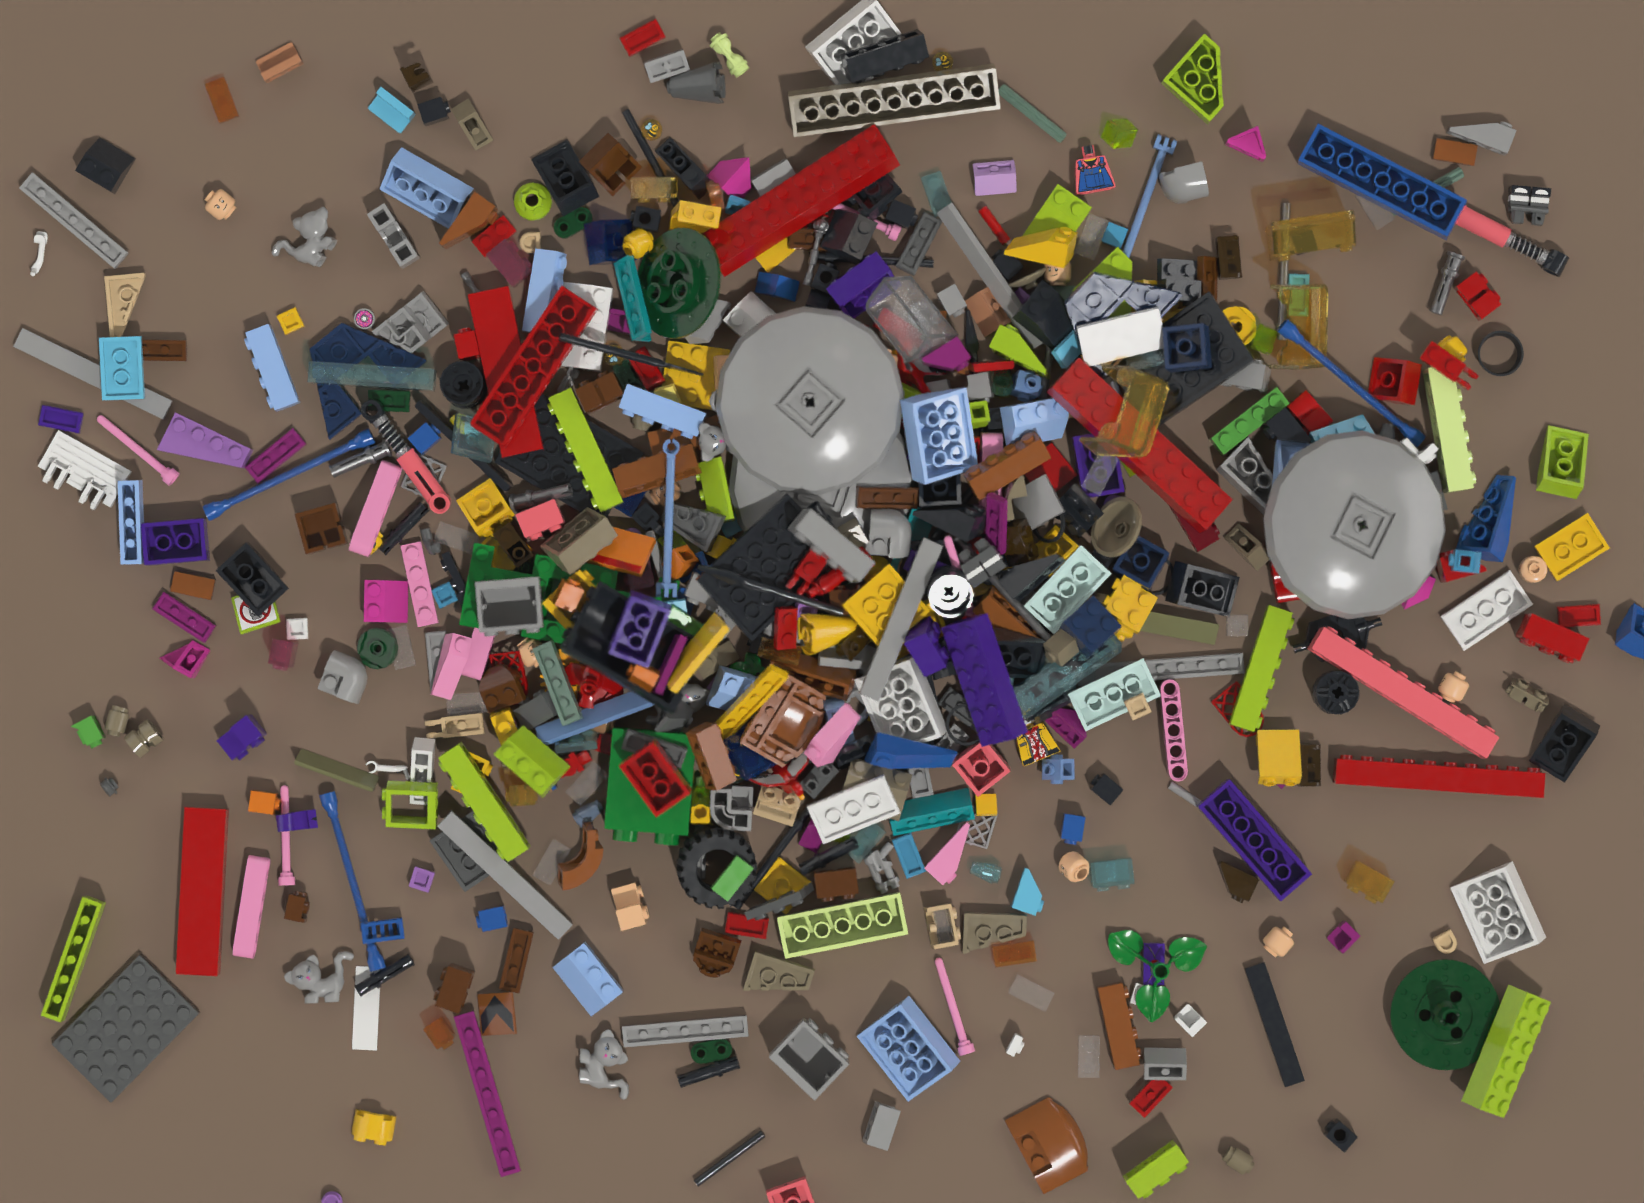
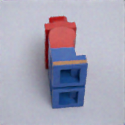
(576, 764)

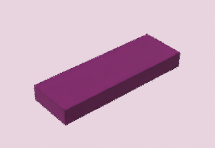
(275, 455)
(996, 521)
(184, 617)
(669, 663)

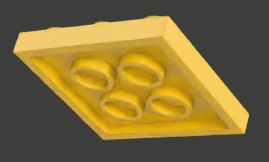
(692, 388)
(875, 602)

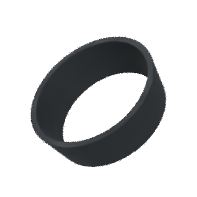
(1520, 353)

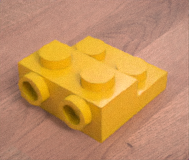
(485, 508)
(1129, 603)

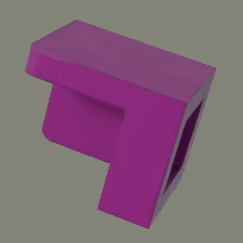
(618, 321)
(1343, 937)

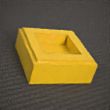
(290, 321)
(986, 805)

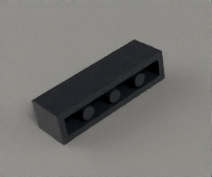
(884, 56)

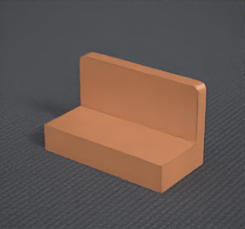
(279, 62)
(987, 311)

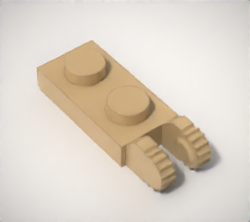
(458, 726)

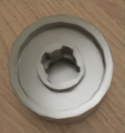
(144, 738)

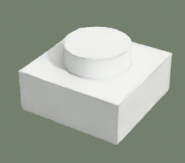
(1015, 1045)

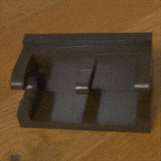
(416, 78)
(1228, 257)
(1310, 765)

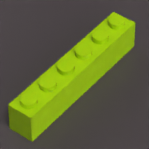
(585, 449)
(1260, 668)
(484, 802)
(73, 958)

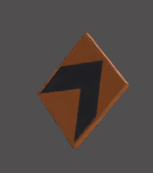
(497, 1013)

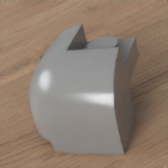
(1184, 183)
(889, 533)
(344, 677)
(733, 807)

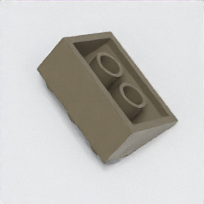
(579, 540)
(898, 781)

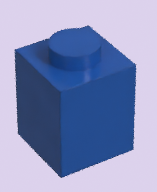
(425, 437)
(1072, 828)
(492, 918)

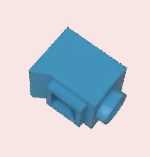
(1454, 561)

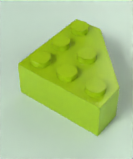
(1198, 79)
(1116, 265)

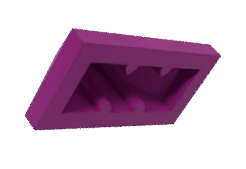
(1068, 726)
(811, 838)

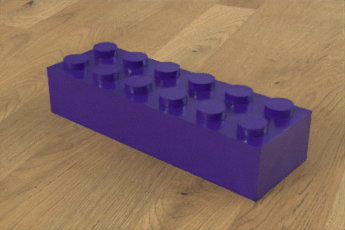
(984, 679)
(1254, 840)

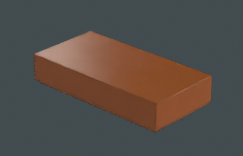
(1455, 152)
(193, 585)

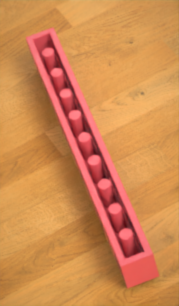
(1403, 693)

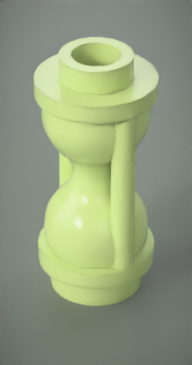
(735, 62)

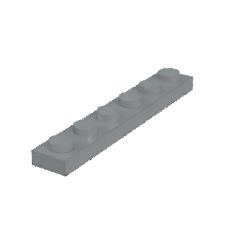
(73, 220)
(685, 1031)

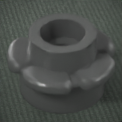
(109, 786)

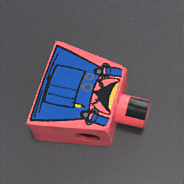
(1092, 173)

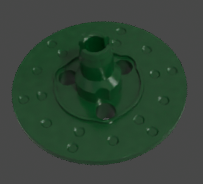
(680, 282)
(1430, 989)

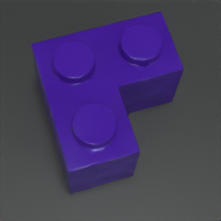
(925, 648)
(241, 737)

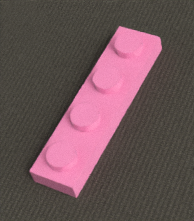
(419, 584)

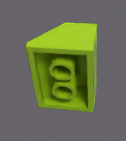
(715, 488)
(532, 761)
(1156, 1170)

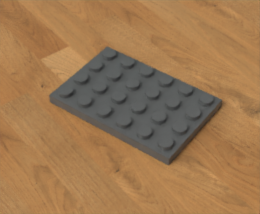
(125, 1028)

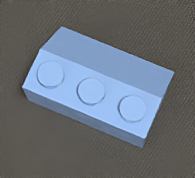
(1042, 416)
(728, 687)
(588, 979)

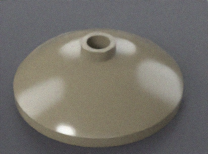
(1117, 527)

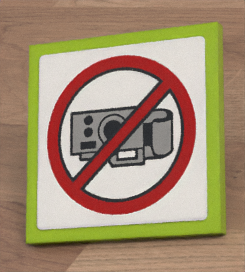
(249, 621)

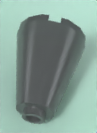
(699, 84)

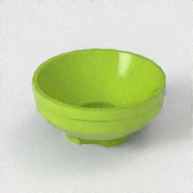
(533, 212)

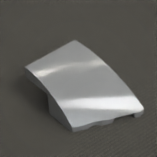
(413, 324)
(706, 331)
(1039, 504)

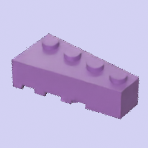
(199, 442)

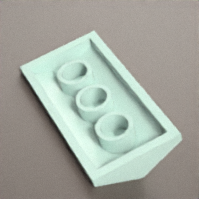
(1067, 589)
(1106, 696)

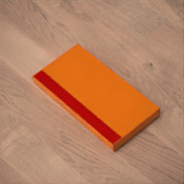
(626, 553)

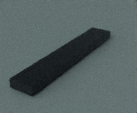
(447, 430)
(1274, 1024)

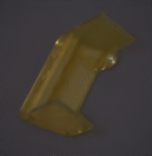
(1311, 234)
(1309, 312)
(1137, 418)

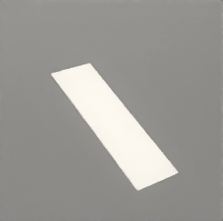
(365, 1014)

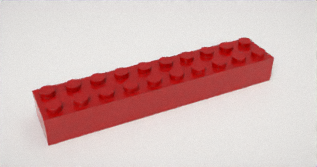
(801, 199)
(1162, 469)

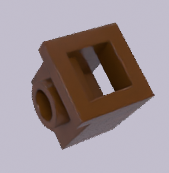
(297, 907)

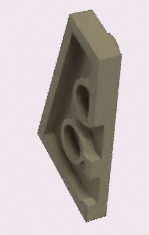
(990, 928)
(773, 973)

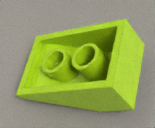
(1058, 211)
(1011, 346)
(1562, 462)

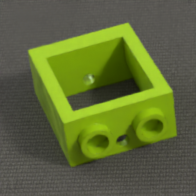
(427, 789)

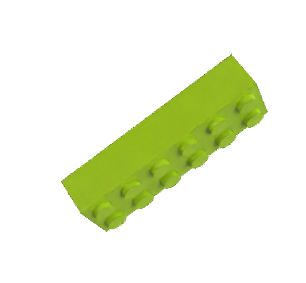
(1506, 1051)

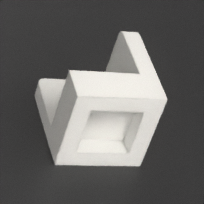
(1190, 1020)

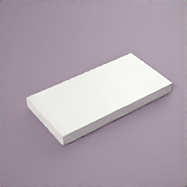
(1121, 336)
(1486, 610)
(853, 809)

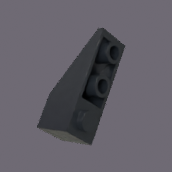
(683, 167)

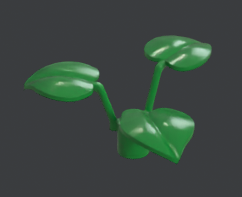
(1154, 999)

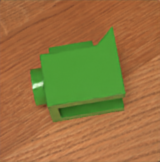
(90, 731)

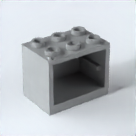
(509, 606)
(809, 1058)

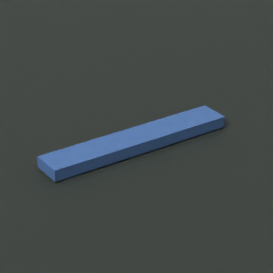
(601, 714)

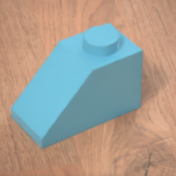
(1027, 895)

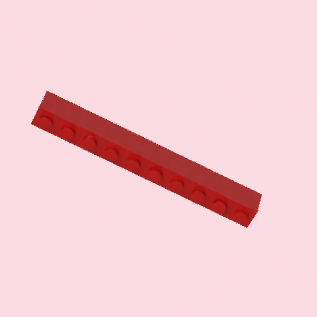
(1439, 778)

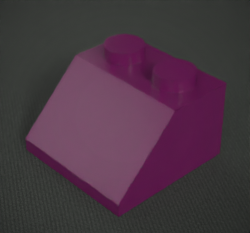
(948, 357)

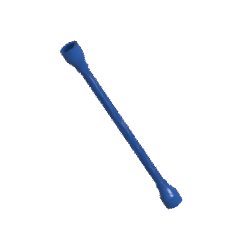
(1290, 331)
(361, 440)
(330, 803)

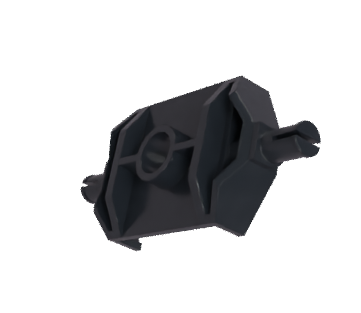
(1355, 629)

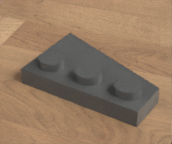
(696, 525)
(777, 905)

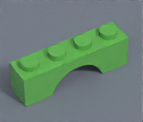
(1249, 421)

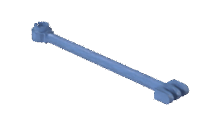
(1163, 149)
(668, 529)

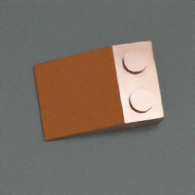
(473, 218)

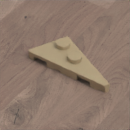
(121, 297)

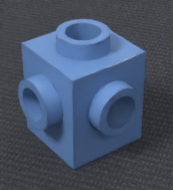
(1026, 385)
(1053, 769)

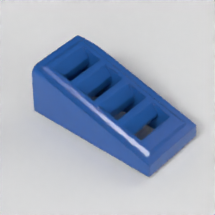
(400, 930)

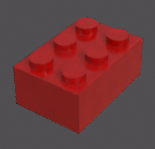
(1551, 638)
(655, 777)

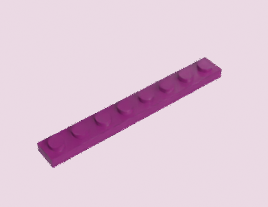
(487, 1093)

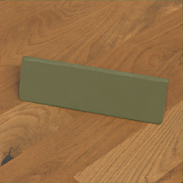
(1181, 628)
(337, 770)

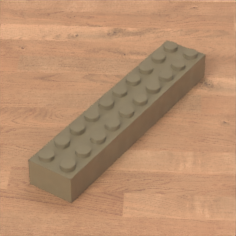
(894, 100)

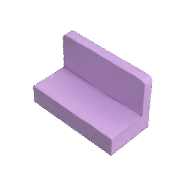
(994, 177)

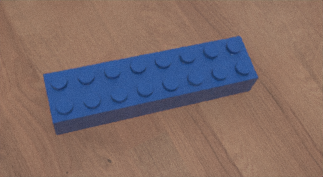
(1382, 182)

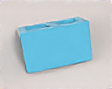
(391, 110)

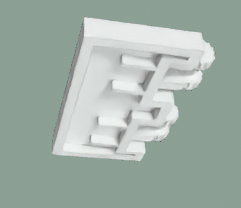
(85, 467)

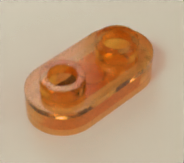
(713, 192)

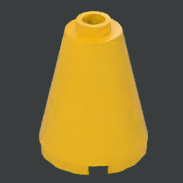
(823, 631)

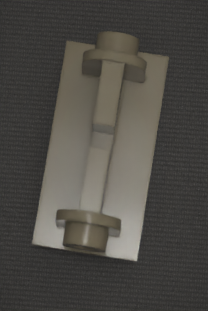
(1536, 697)

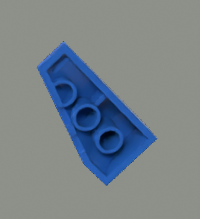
(1491, 523)
(1631, 632)
(902, 753)

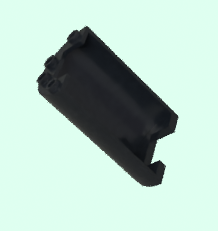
(592, 633)

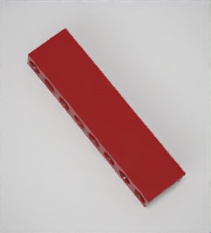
(498, 343)
(532, 367)
(202, 891)

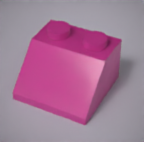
(386, 601)

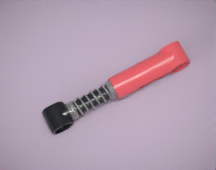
(1551, 261)
(407, 458)

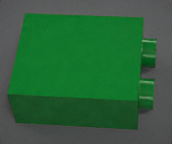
(626, 809)

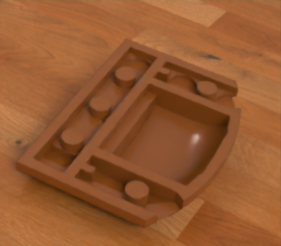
(785, 722)
(1049, 1143)

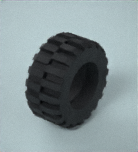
(699, 845)

